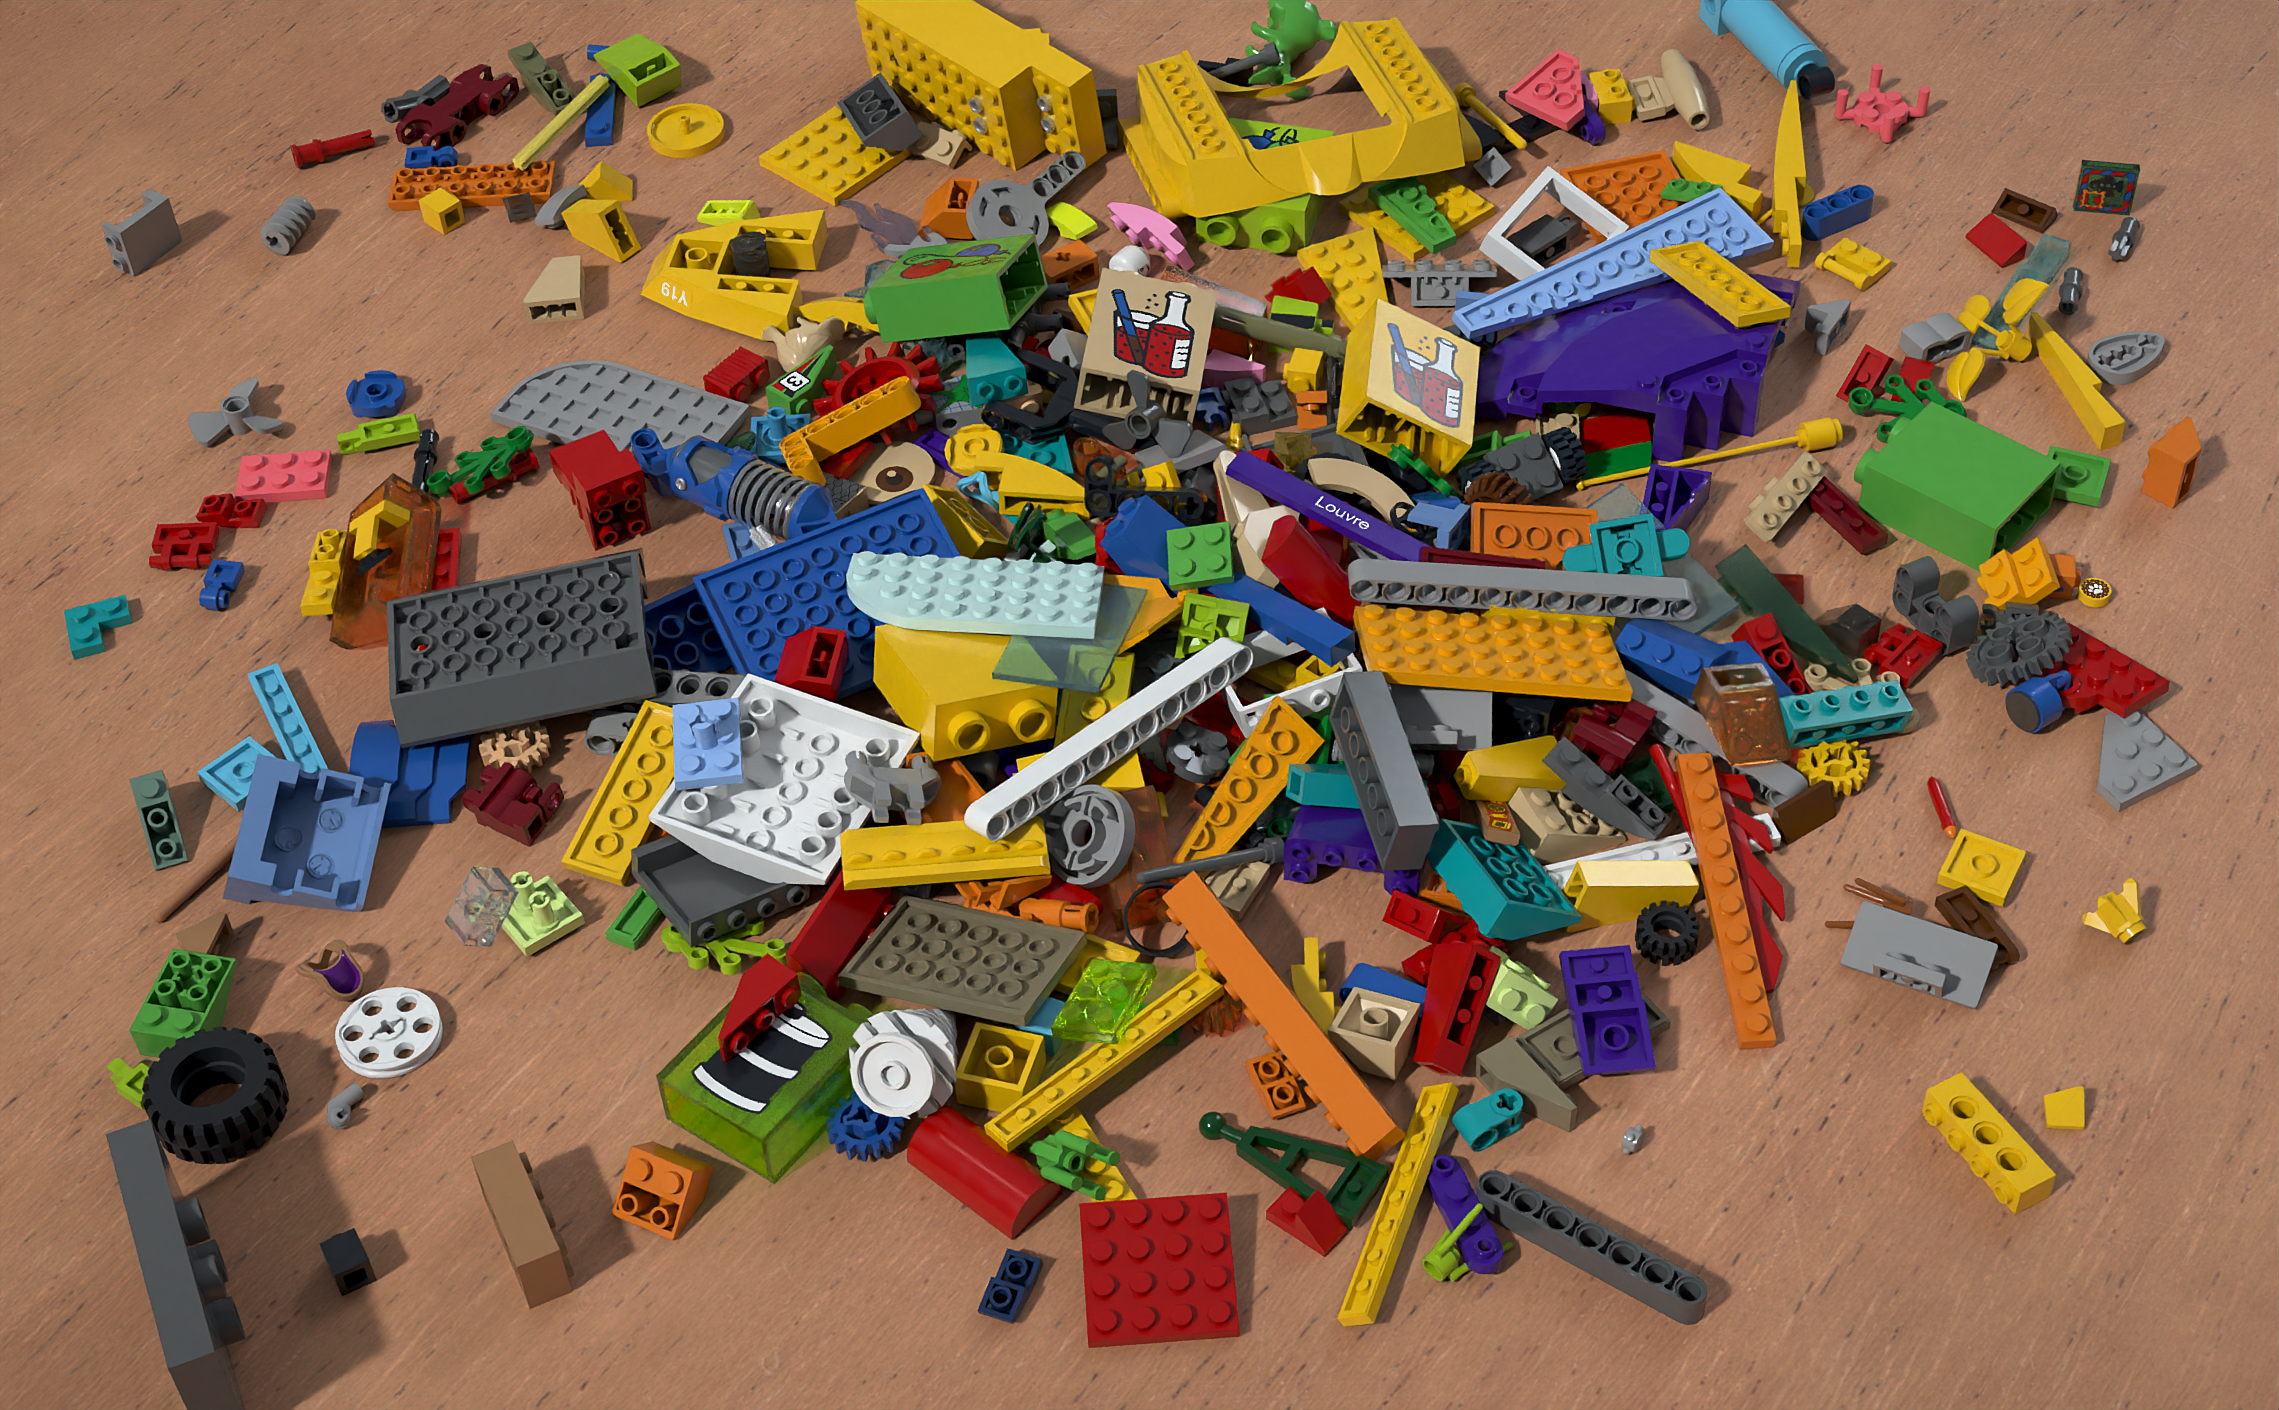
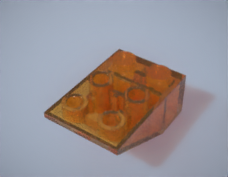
(1743, 713)

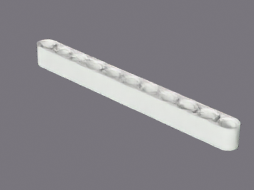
(1108, 739)

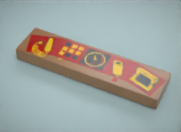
(1495, 821)

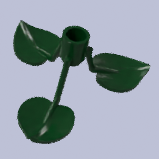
(1021, 531)

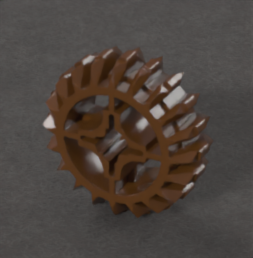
(1498, 489)

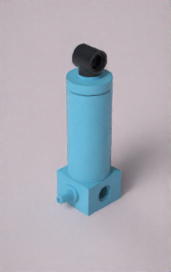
(1773, 42)

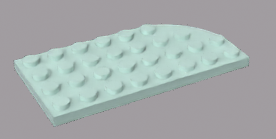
(977, 594)

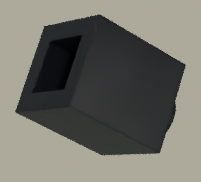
(348, 1261)

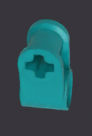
(1487, 1121)

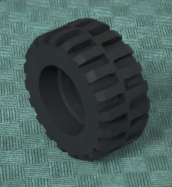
(227, 1127)

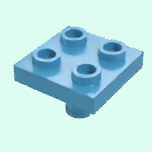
(772, 430)

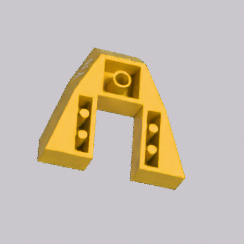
(697, 266)

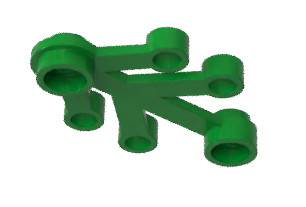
(1909, 407)
(506, 447)
(1403, 457)

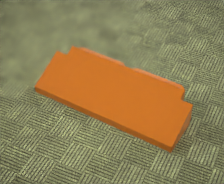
(955, 796)

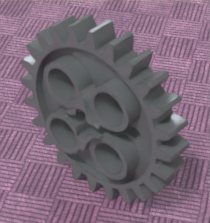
(2019, 648)

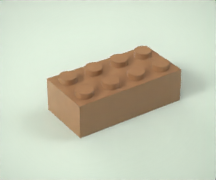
(524, 1223)

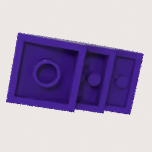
(1607, 1010)

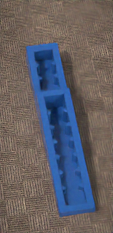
(1289, 619)

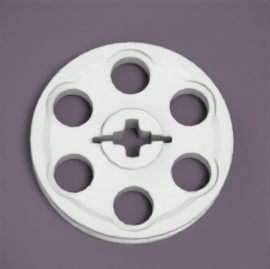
(378, 1041)

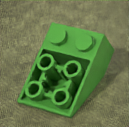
(183, 999)

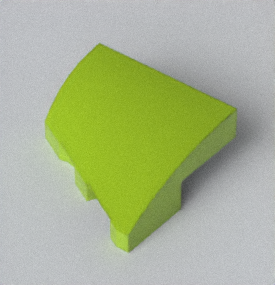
(1208, 620)

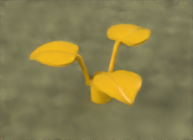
(2011, 343)

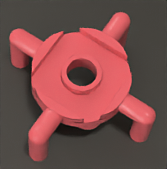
(1871, 104)

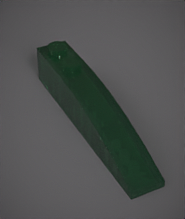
(1761, 593)

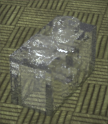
(481, 906)

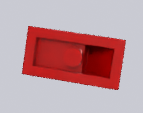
(1866, 373)
(1308, 1220)

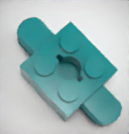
(1627, 548)

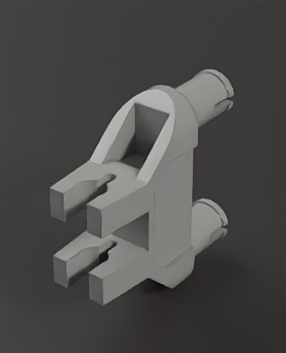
(892, 788)

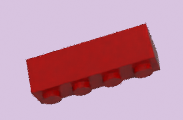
(837, 933)

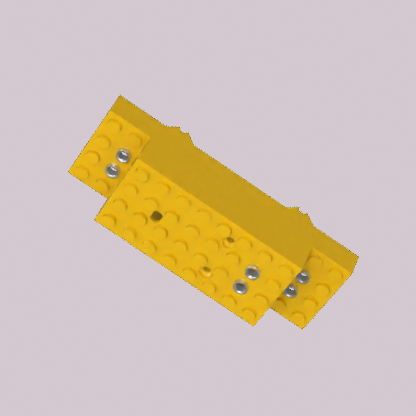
(984, 78)

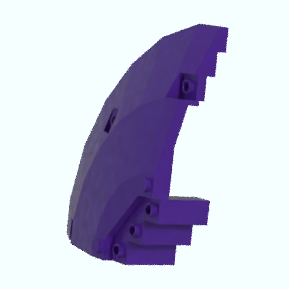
(1644, 353)

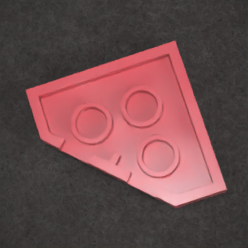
(1552, 91)

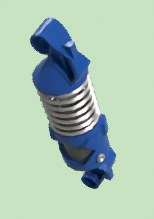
(733, 484)

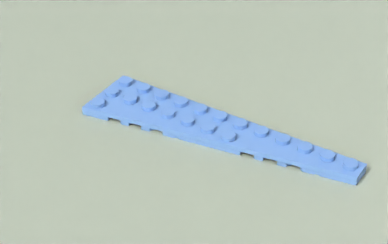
(1617, 264)

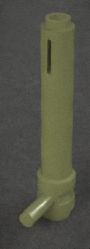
(1279, 333)

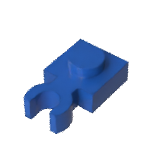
(1211, 408)

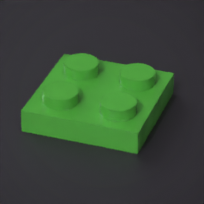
(2079, 476)
(1200, 556)

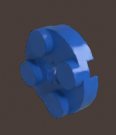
(363, 396)

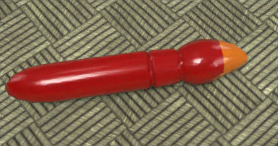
(1941, 806)

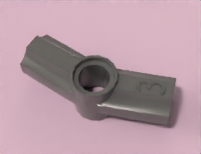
(397, 107)

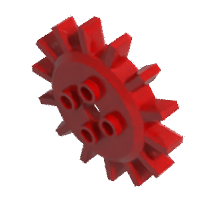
(879, 371)

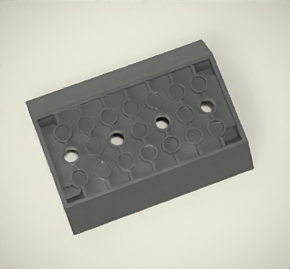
(523, 666)

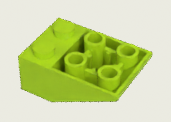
(641, 68)

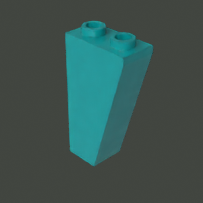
(993, 370)
(1322, 785)

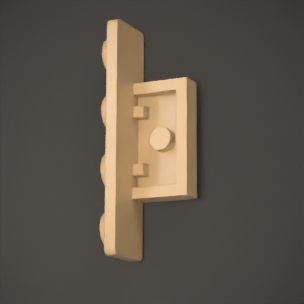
(1783, 497)

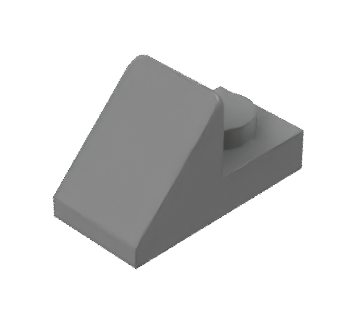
(1827, 323)

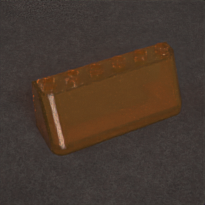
(408, 570)

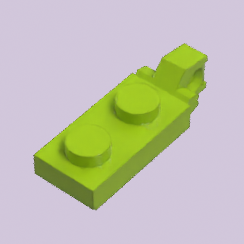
(380, 434)

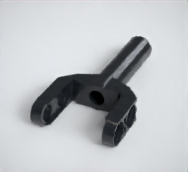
(1059, 413)

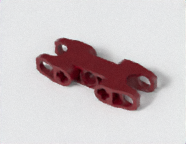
(466, 101)

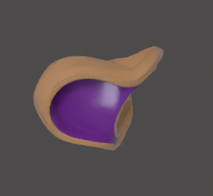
(341, 980)

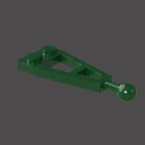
(1347, 1196)

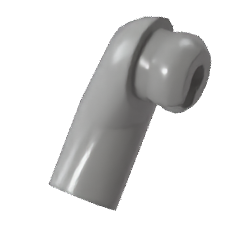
(340, 1106)

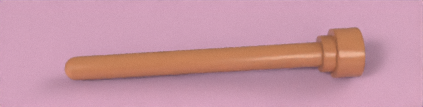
(195, 882)

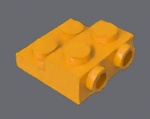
(2018, 576)

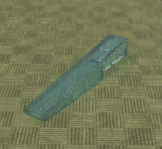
(2042, 266)

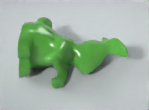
(1294, 30)

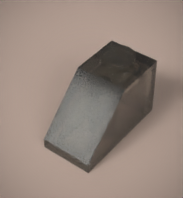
(1850, 629)

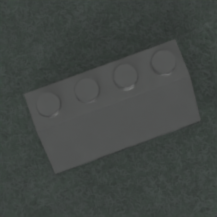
(880, 116)

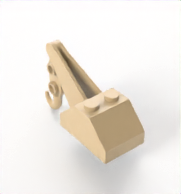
(1249, 521)

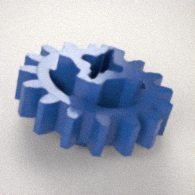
(861, 1130)

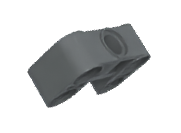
(1919, 601)

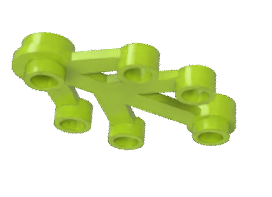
(719, 947)

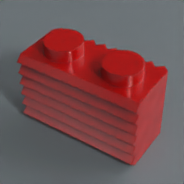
(738, 375)

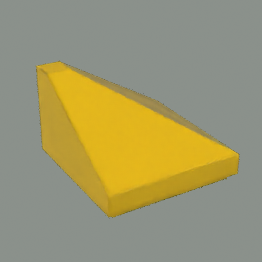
(2065, 1109)

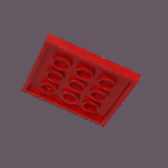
(1158, 1270)

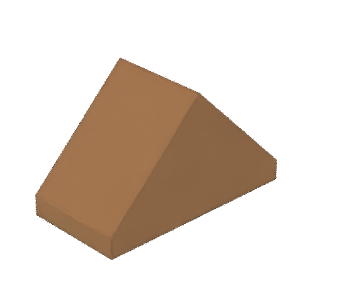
(208, 936)

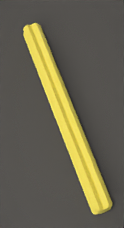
(560, 122)

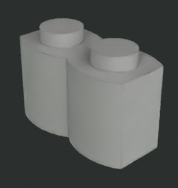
(1935, 338)

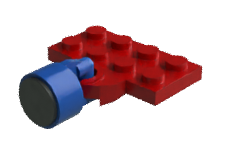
(2085, 677)

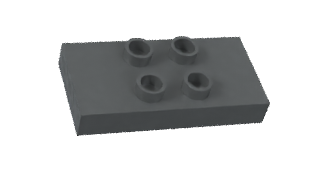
(179, 1272)

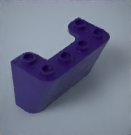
(1338, 839)

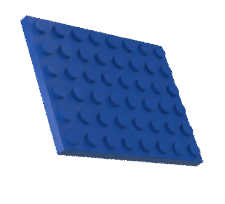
(804, 585)

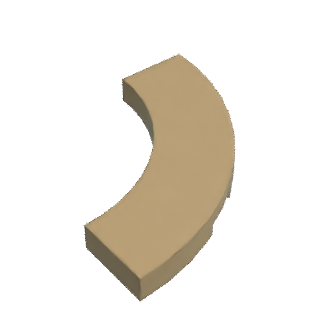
(1359, 479)

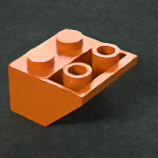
(947, 208)
(2172, 464)
(661, 1189)

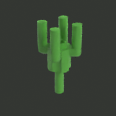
(1064, 1157)

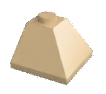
(1375, 1031)

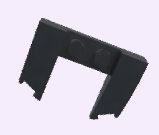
(1528, 127)

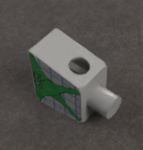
(952, 408)

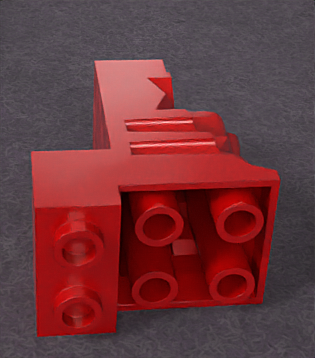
(604, 487)

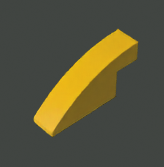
(1734, 176)
(1029, 481)

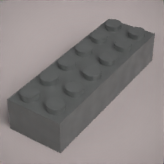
(1383, 771)

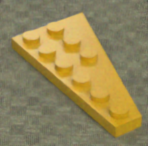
(1350, 272)

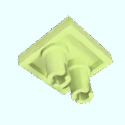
(539, 914)

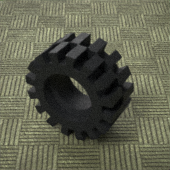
(1667, 918)

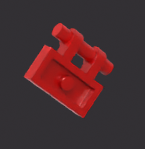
(181, 539)
(1909, 658)

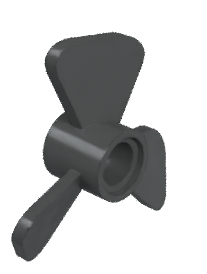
(1148, 419)

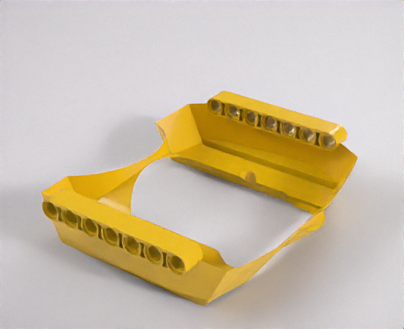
(1203, 168)

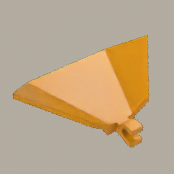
(1156, 609)

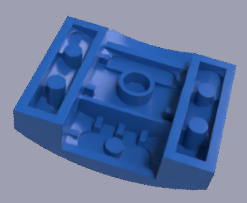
(421, 776)

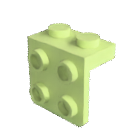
(1519, 993)

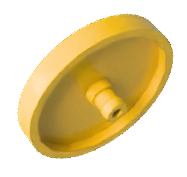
(685, 130)

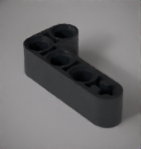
(1116, 493)

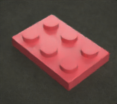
(284, 476)

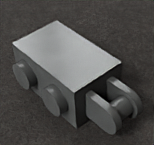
(1546, 238)

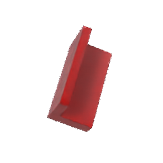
(1418, 916)

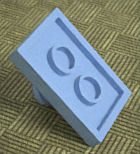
(707, 744)

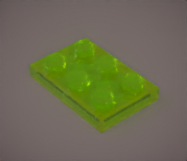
(1104, 1001)

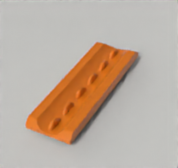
(472, 185)

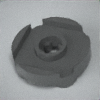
(1191, 738)

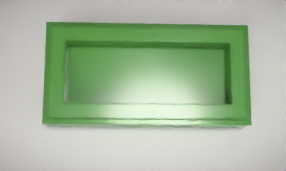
(634, 921)

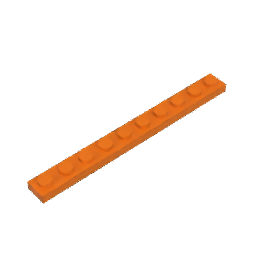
(1725, 902)

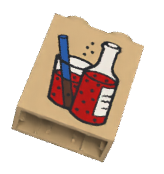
(1147, 329)

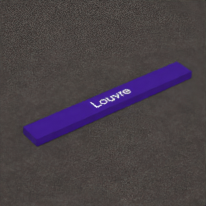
(1324, 508)

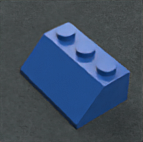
(1667, 654)

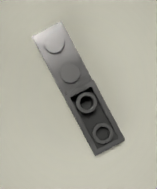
(1609, 800)

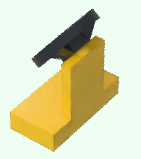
(373, 527)

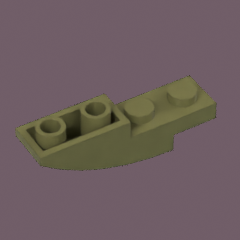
(539, 79)

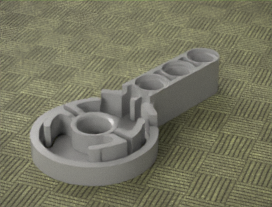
(1021, 203)
(1110, 840)

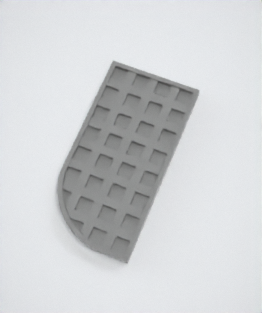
(608, 396)

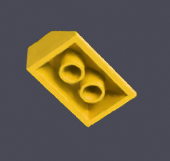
(966, 526)

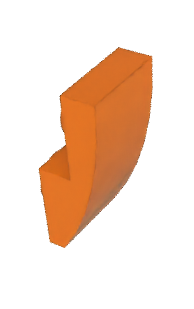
(1274, 1085)

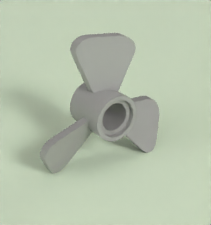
(234, 416)

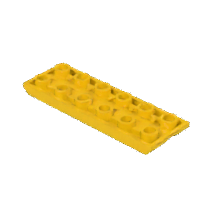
(939, 854)

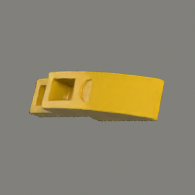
(848, 309)
(325, 571)
(1311, 989)

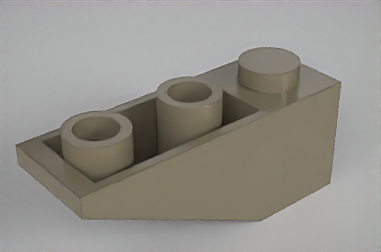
(1513, 1068)

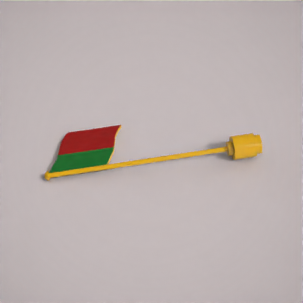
(1622, 445)

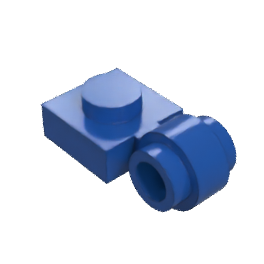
(427, 157)
(218, 581)

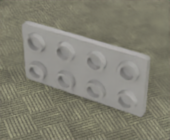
(1438, 283)
(1444, 717)
(1919, 955)

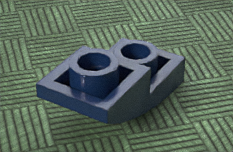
(1011, 1286)

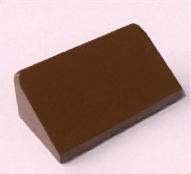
(2024, 211)
(1804, 812)

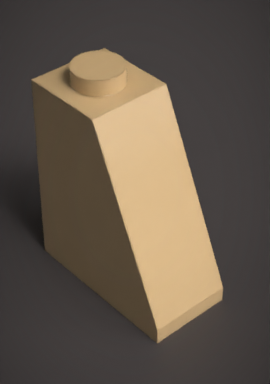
(557, 292)

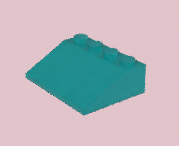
(1499, 883)

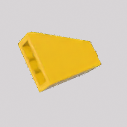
(602, 227)

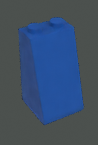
(1139, 540)

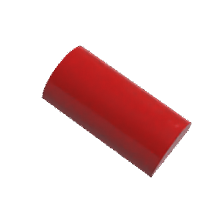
(1309, 570)
(979, 1171)

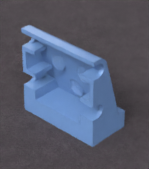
(306, 837)

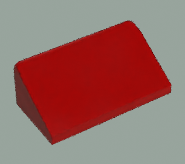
(1997, 241)

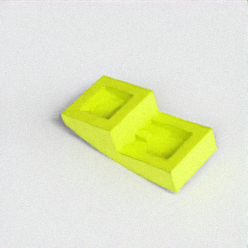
(1070, 221)

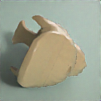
(804, 341)

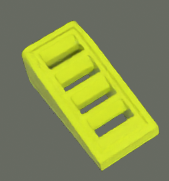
(727, 211)

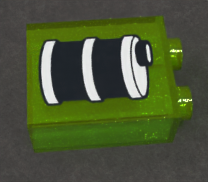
(775, 1093)

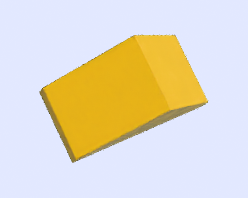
(607, 184)

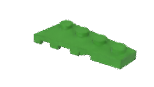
(1413, 210)

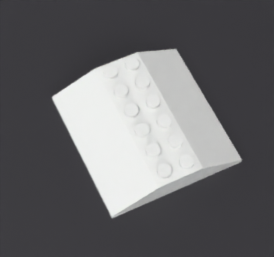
(793, 789)

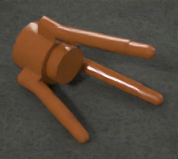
(1881, 896)

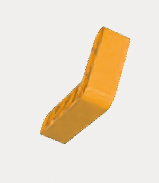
(846, 427)

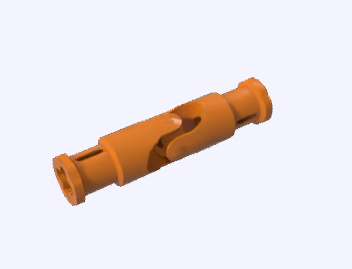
(1047, 911)

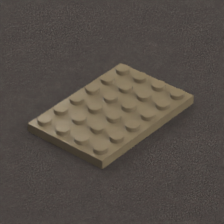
(963, 960)

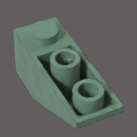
(159, 819)

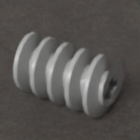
(287, 225)

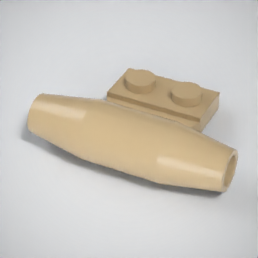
(1676, 89)

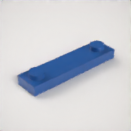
(601, 116)

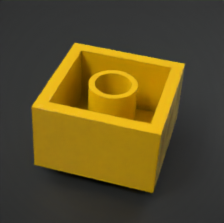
(999, 1067)

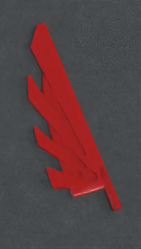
(1753, 875)

